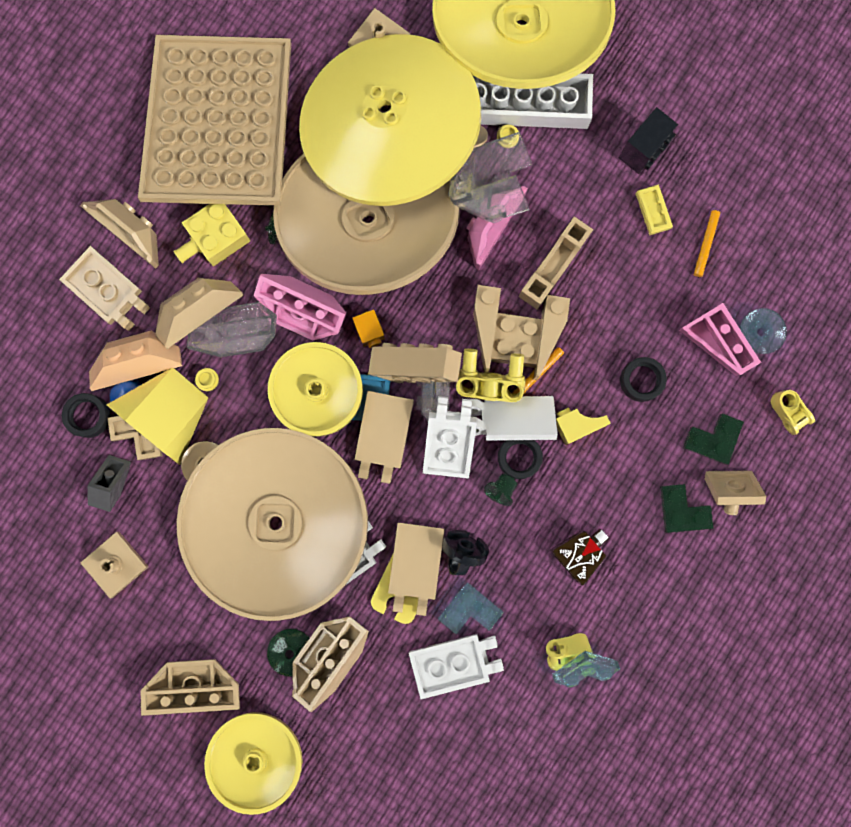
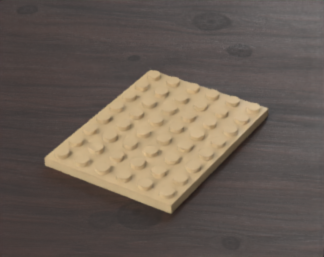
(216, 120)

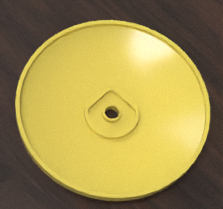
(548, 50)
(394, 153)

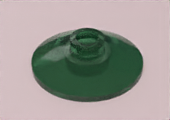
(285, 640)

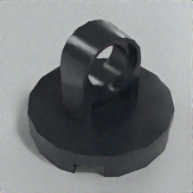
(464, 551)

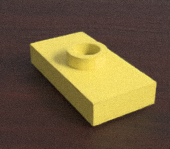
(654, 209)

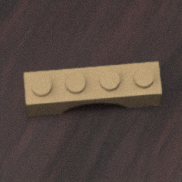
(555, 263)

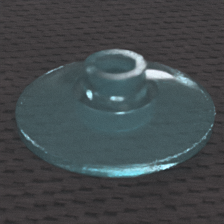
(772, 327)

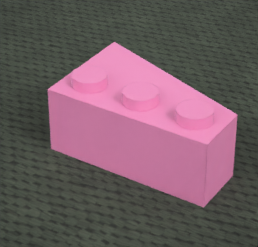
(722, 340)

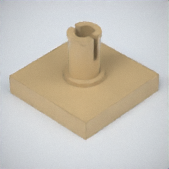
(376, 26)
(734, 489)
(114, 564)

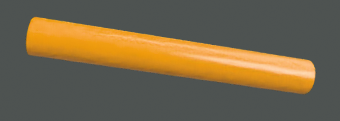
(707, 242)
(555, 355)

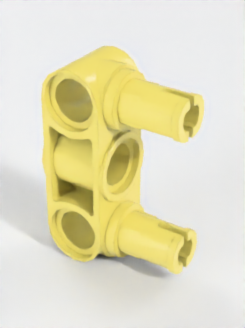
(491, 385)

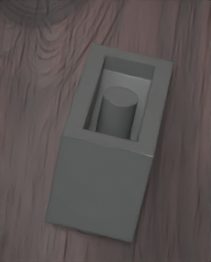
(108, 483)

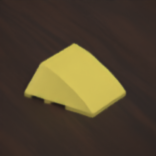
(163, 411)

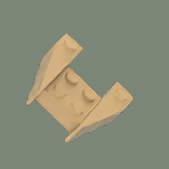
(508, 334)

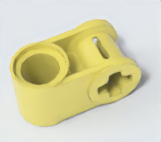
(795, 414)
(567, 649)

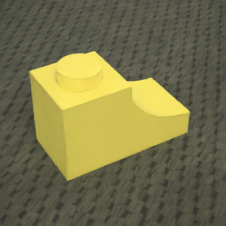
(574, 425)

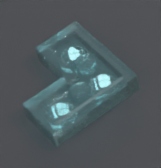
(470, 603)
(586, 665)

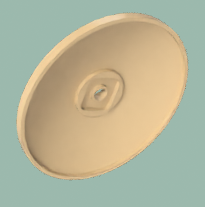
(342, 253)
(229, 535)

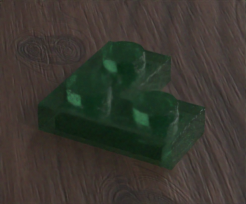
(718, 445)
(678, 515)

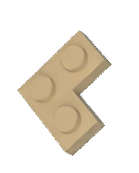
(121, 430)

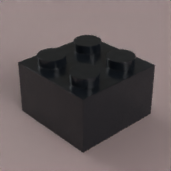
(649, 141)

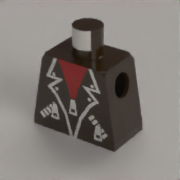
(581, 554)

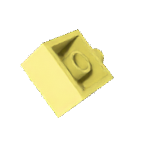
(213, 233)

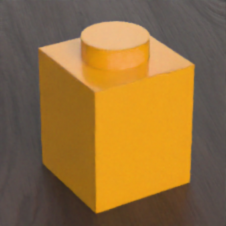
(369, 329)

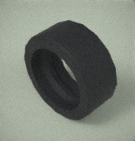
(657, 369)
(68, 413)
(537, 460)

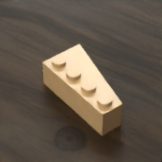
(415, 363)

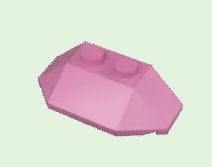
(484, 235)
(300, 306)

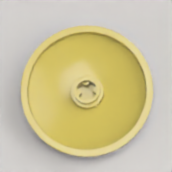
(315, 389)
(253, 763)

